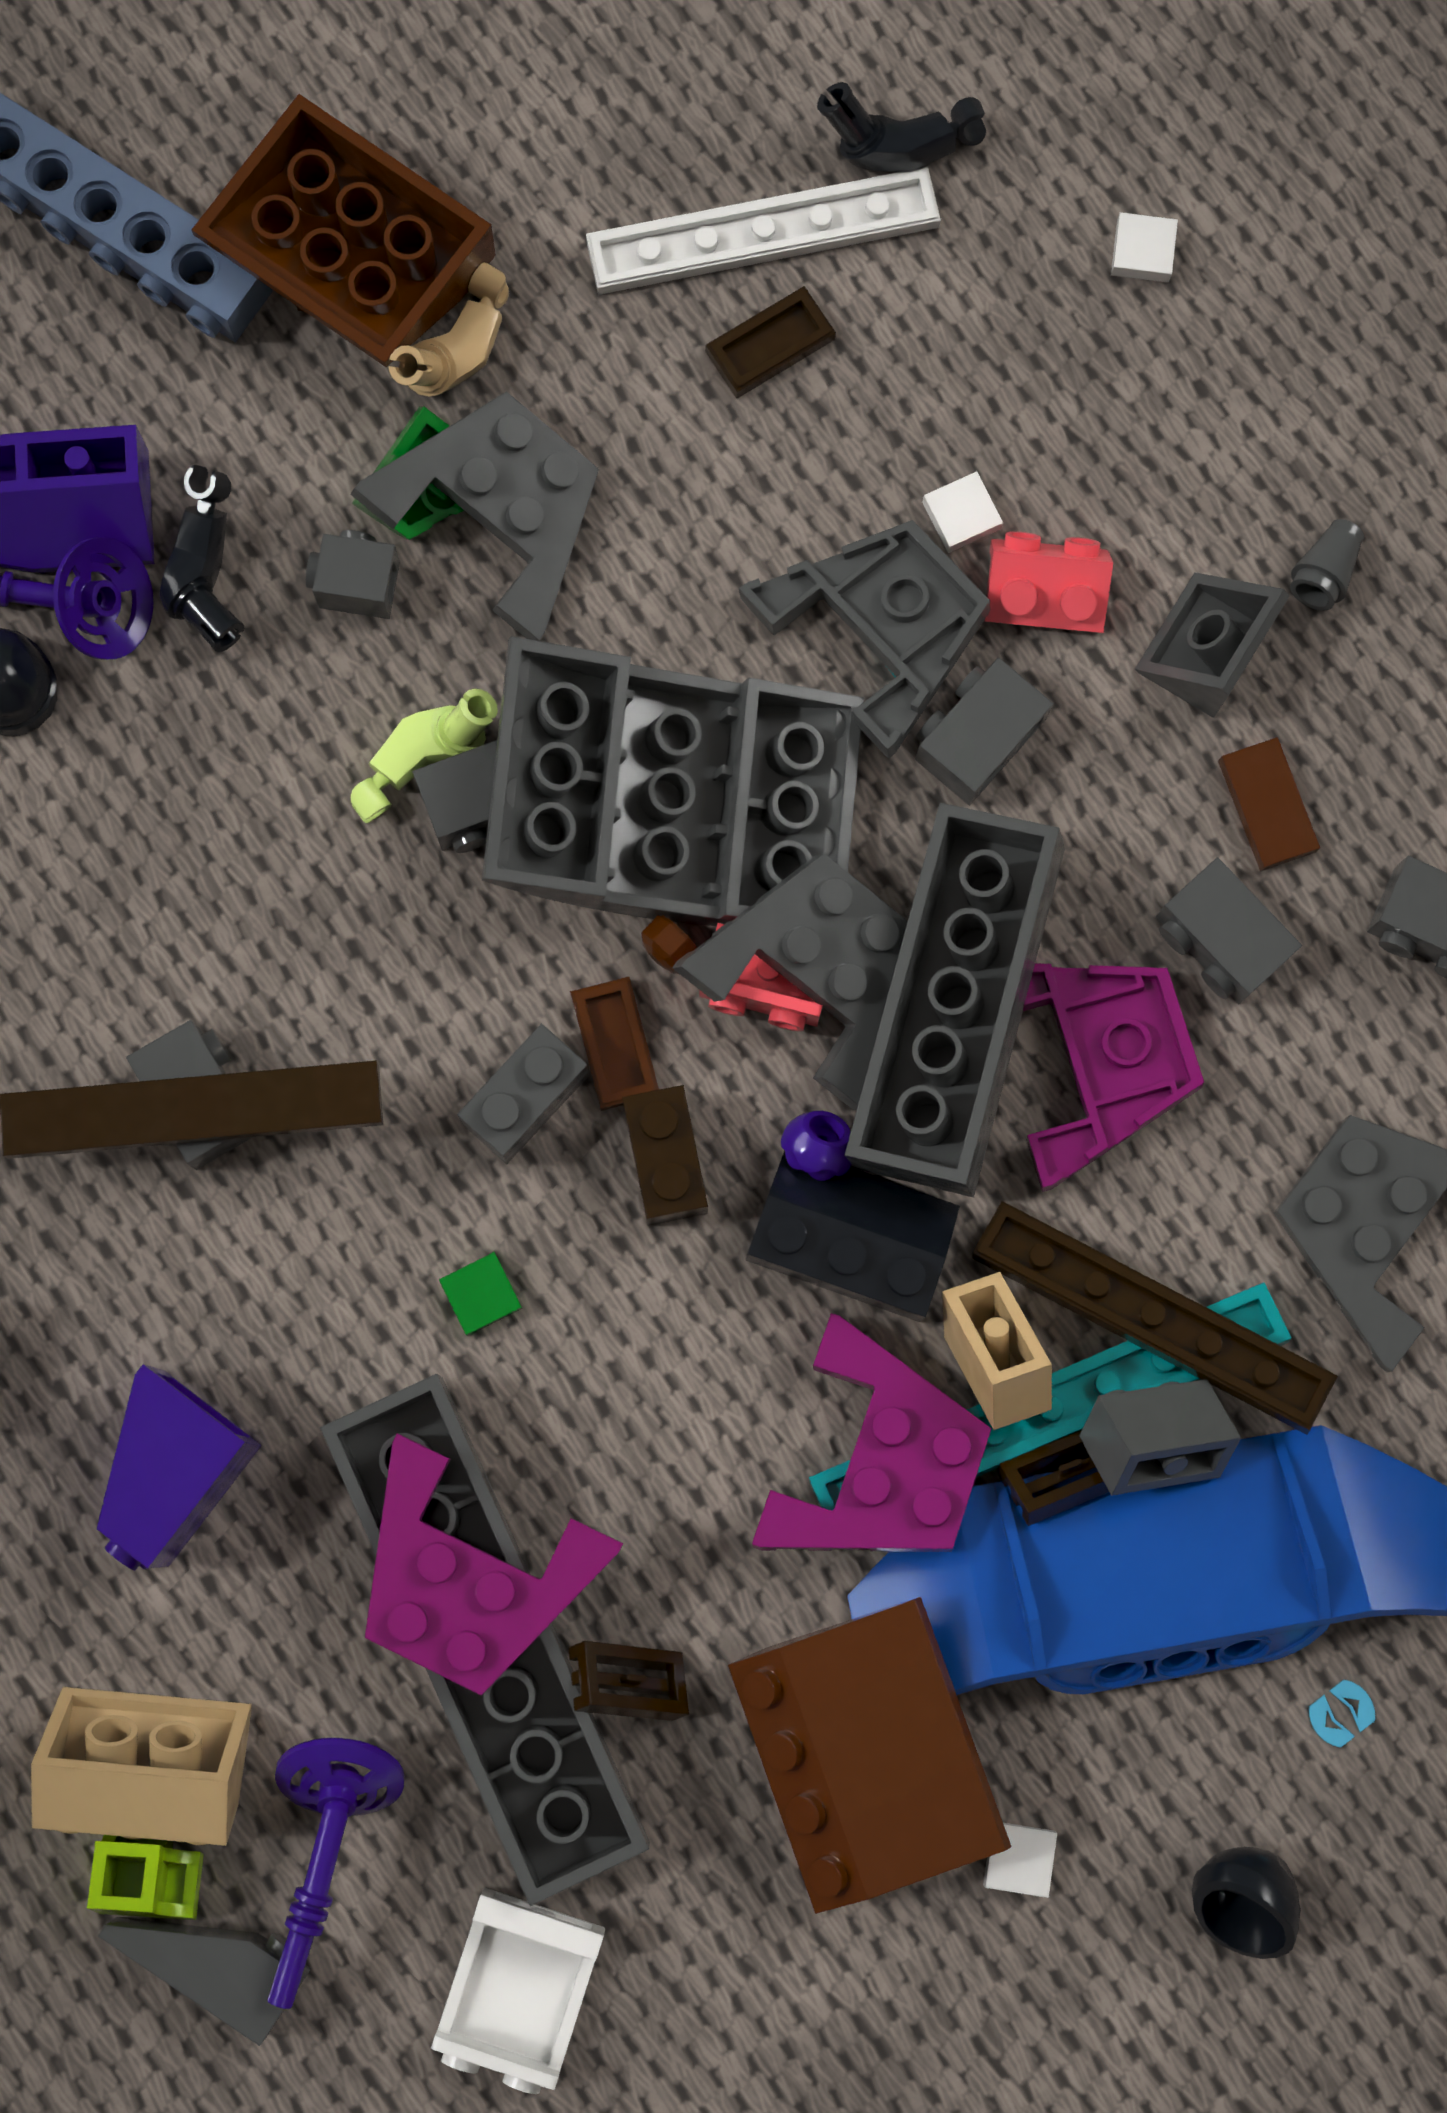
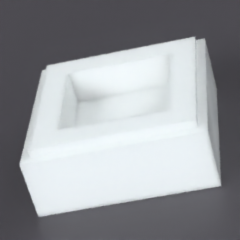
(1144, 247)
(962, 512)
(1024, 1866)

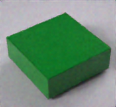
(480, 1294)

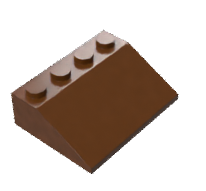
(347, 232)
(869, 1756)

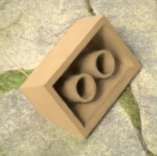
(140, 1766)

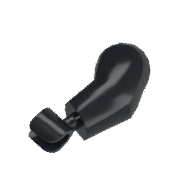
(896, 145)
(197, 562)

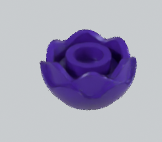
(817, 1144)

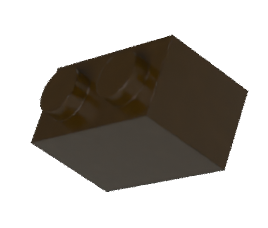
(665, 1155)

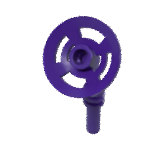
(92, 598)
(335, 1802)

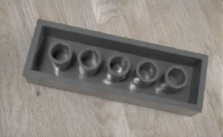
(956, 999)

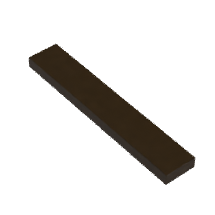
(191, 1109)
(1155, 1317)

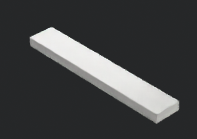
(762, 230)

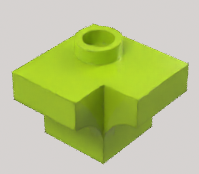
(144, 1879)

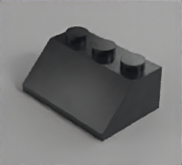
(856, 1237)

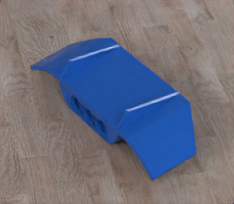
(1179, 1572)

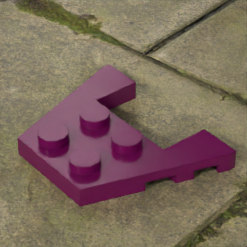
(1124, 1053)
(907, 1467)
(454, 1602)

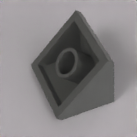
(1210, 638)

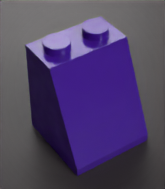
(167, 1470)

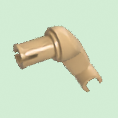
(452, 358)

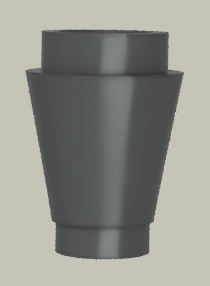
(1327, 566)

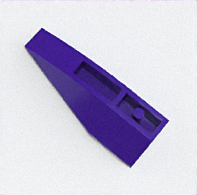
(72, 489)

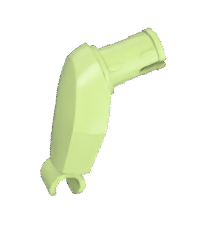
(421, 742)

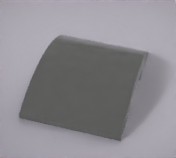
(662, 784)

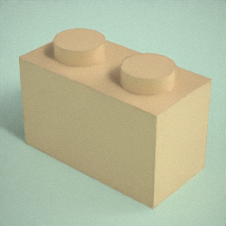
(997, 1350)

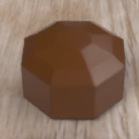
(666, 942)

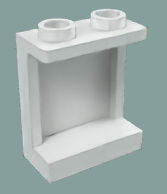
(517, 1991)

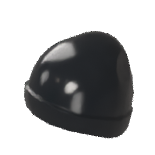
(26, 684)
(1248, 1902)

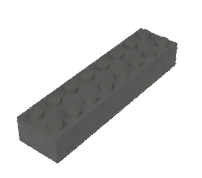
(527, 1748)

